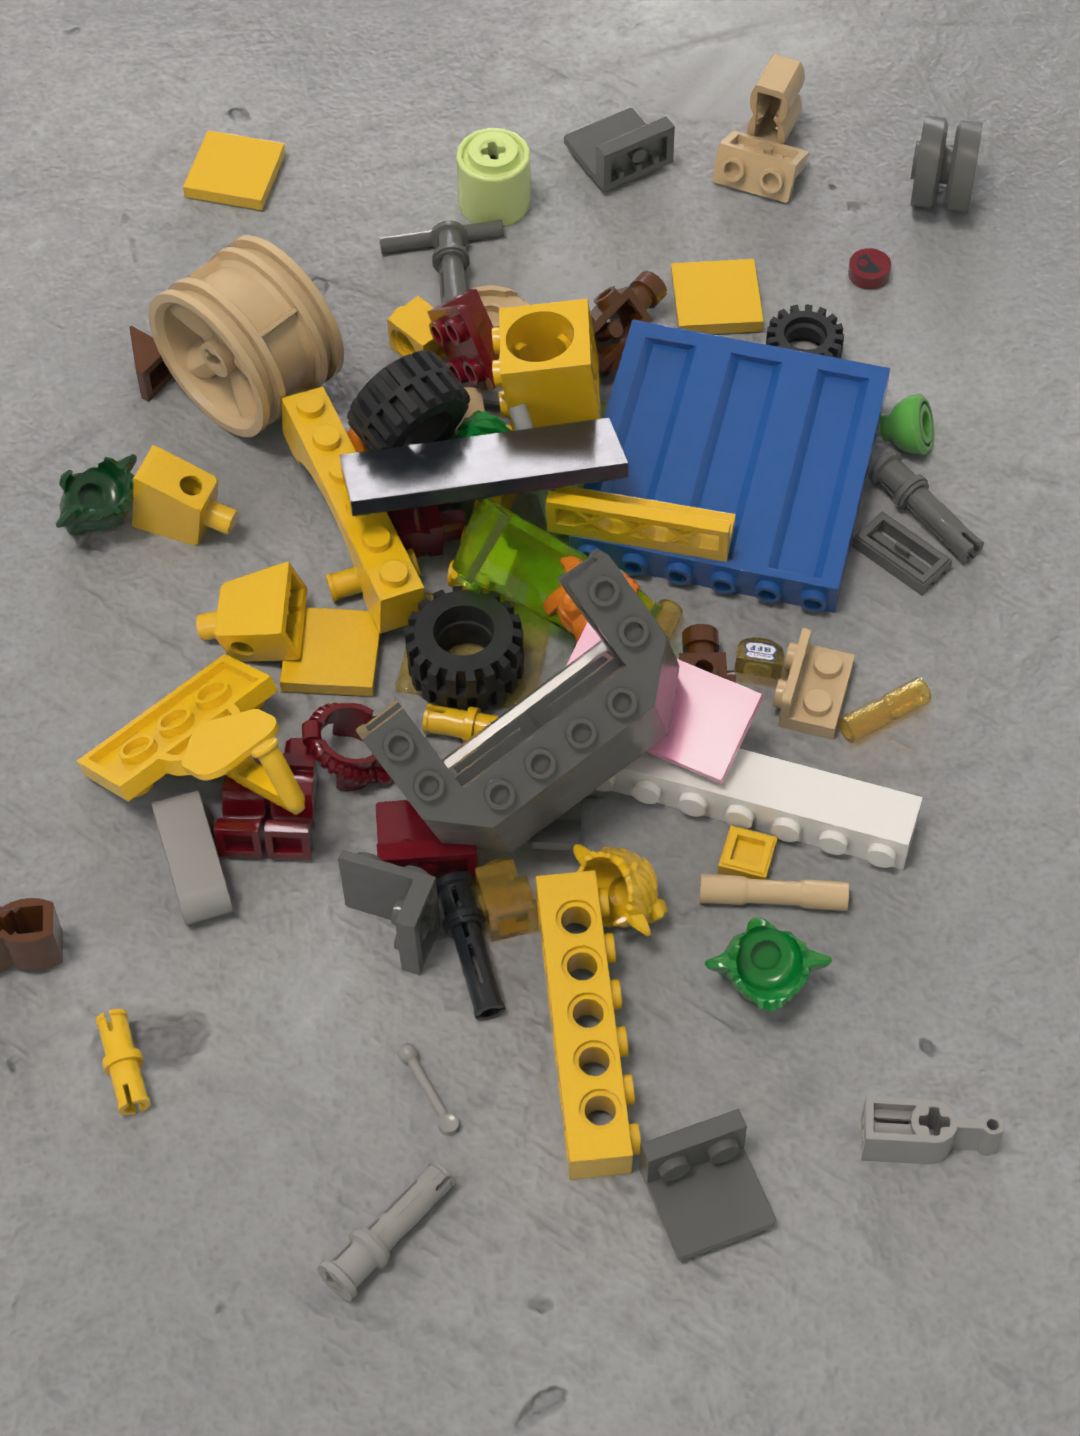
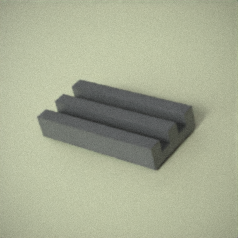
(896, 556)

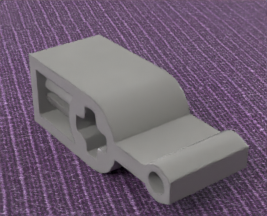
(899, 1131)

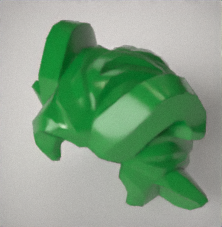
(767, 964)

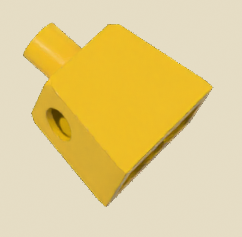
(178, 499)
(259, 616)

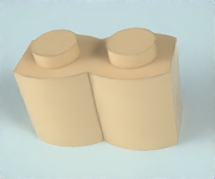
(776, 99)

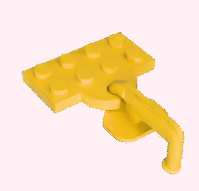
(203, 731)

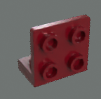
(466, 337)
(409, 842)

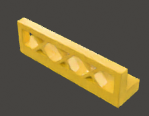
(640, 522)

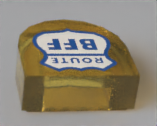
(759, 658)

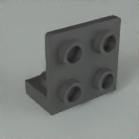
(622, 147)
(397, 894)
(705, 1185)

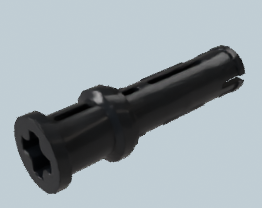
(465, 927)

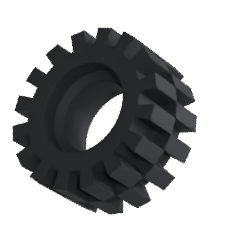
(807, 326)

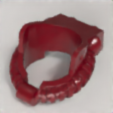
(346, 718)

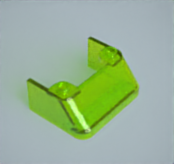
(516, 559)

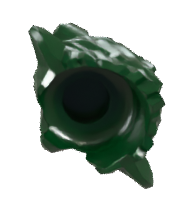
(96, 497)

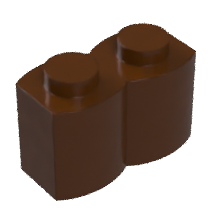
(30, 935)

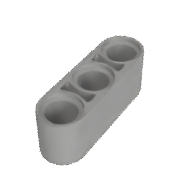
(192, 857)

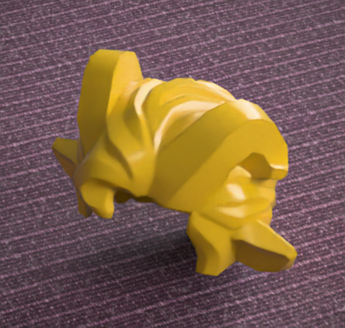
(629, 885)

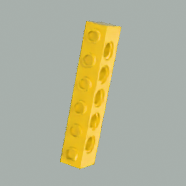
(590, 1147)

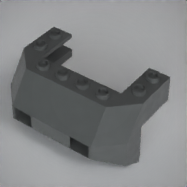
(554, 740)

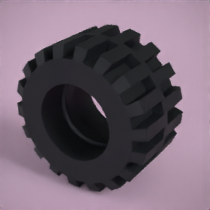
(409, 403)
(461, 619)

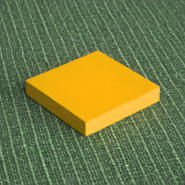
(234, 170)
(717, 296)
(336, 654)

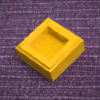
(747, 853)

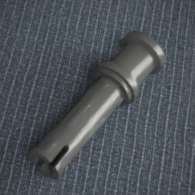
(450, 257)
(912, 493)

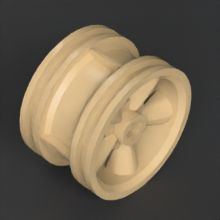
(246, 334)

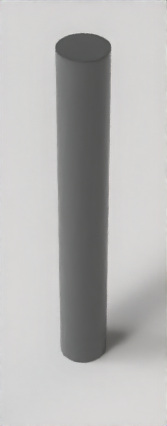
(423, 238)

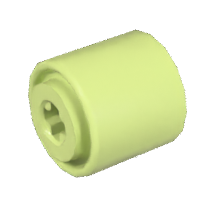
(494, 176)

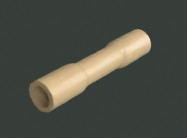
(804, 893)

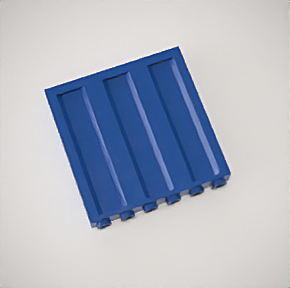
(751, 436)

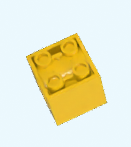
(548, 362)

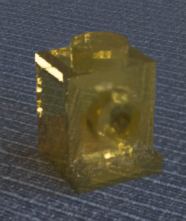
(505, 900)

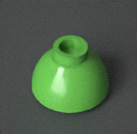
(910, 425)

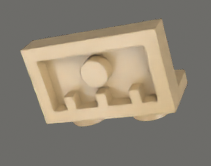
(758, 165)
(814, 688)

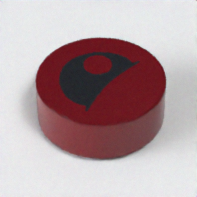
(869, 268)

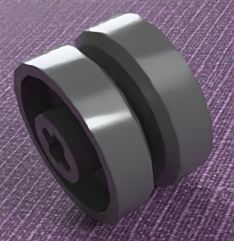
(945, 164)

